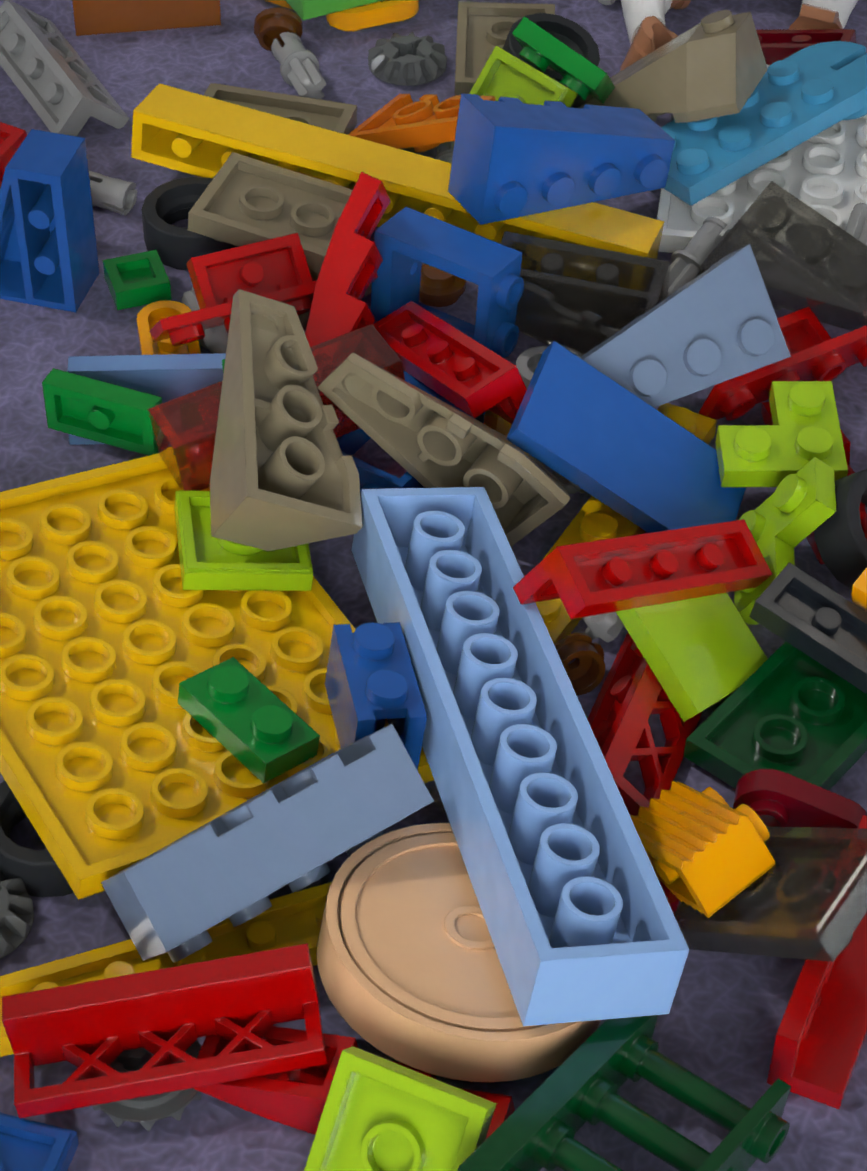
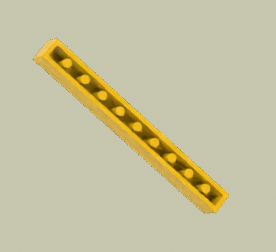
(201, 133)

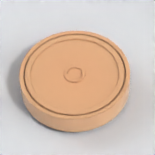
(419, 969)

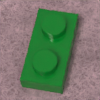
(578, 73)
(100, 411)
(248, 719)

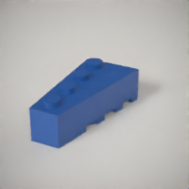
(551, 156)

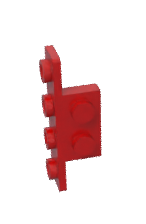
(265, 268)
(812, 358)

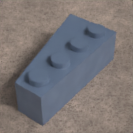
(697, 335)
(266, 844)

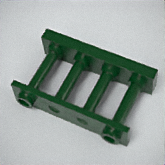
(586, 1091)

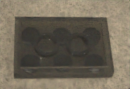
(799, 906)

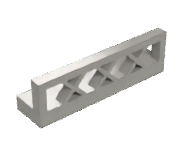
(52, 73)

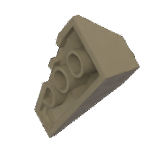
(695, 75)
(445, 445)
(275, 450)

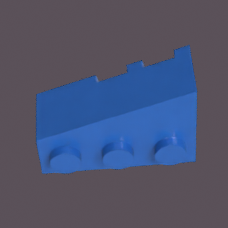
(47, 223)

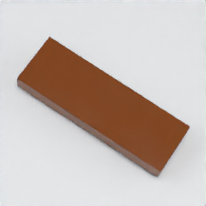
(121, 16)

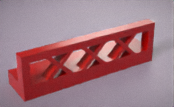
(453, 363)
(647, 569)
(623, 728)
(165, 1016)
(824, 1023)

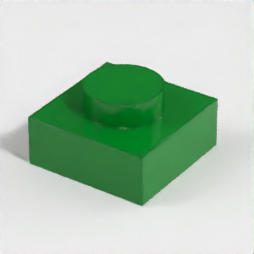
(136, 279)

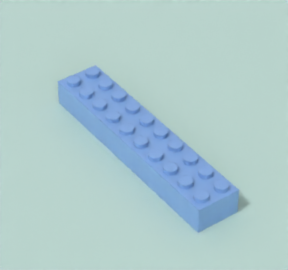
(519, 766)

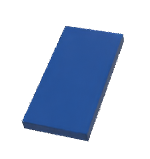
(619, 447)

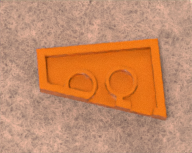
(415, 124)

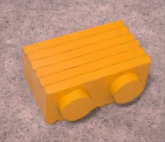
(703, 845)

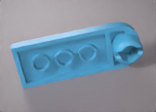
(786, 108)

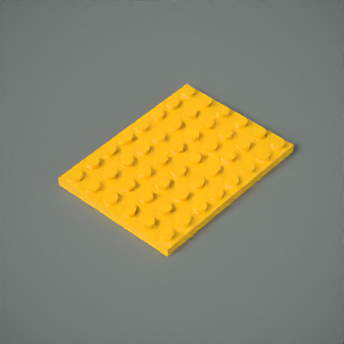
(97, 660)

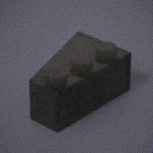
(802, 258)
(582, 291)

